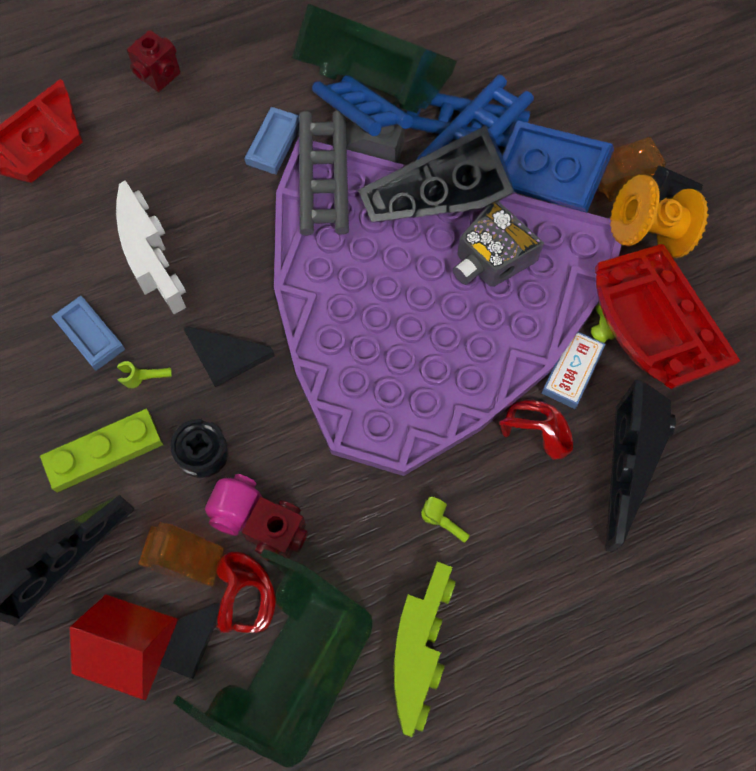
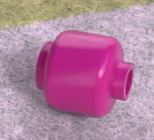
(232, 503)

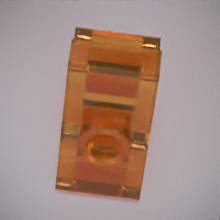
(629, 161)
(180, 554)

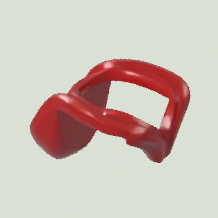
(555, 429)
(242, 571)

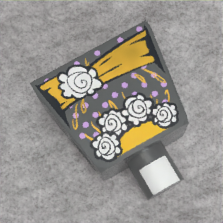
(496, 247)

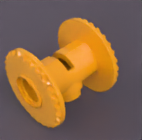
(676, 220)

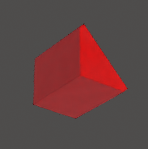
(120, 645)

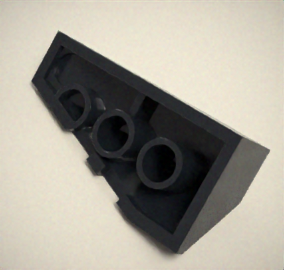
(449, 180)
(640, 437)
(41, 564)

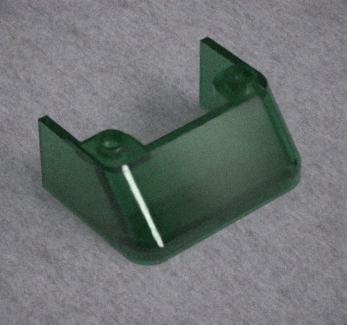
(372, 58)
(300, 673)

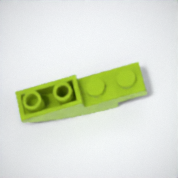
(414, 664)

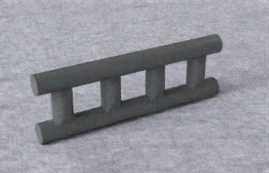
(338, 185)

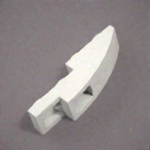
(144, 247)

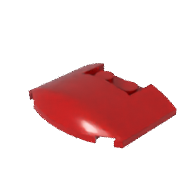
(660, 318)

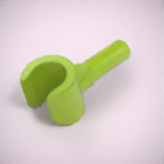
(138, 375)
(433, 514)

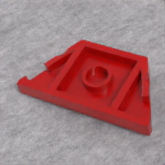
(39, 135)

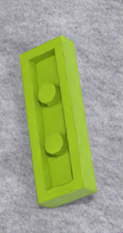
(101, 450)

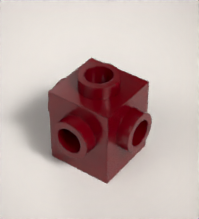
(154, 60)
(268, 518)

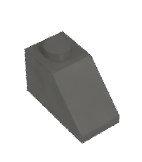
(386, 145)

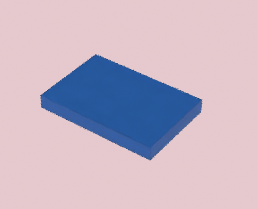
(556, 165)

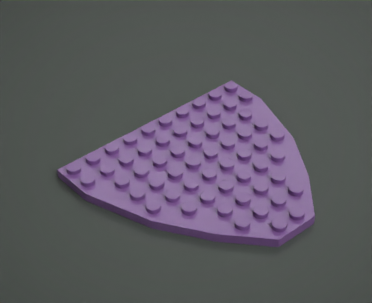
(395, 344)

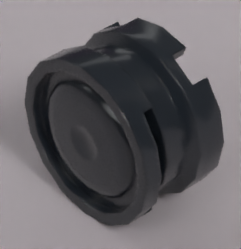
(199, 448)

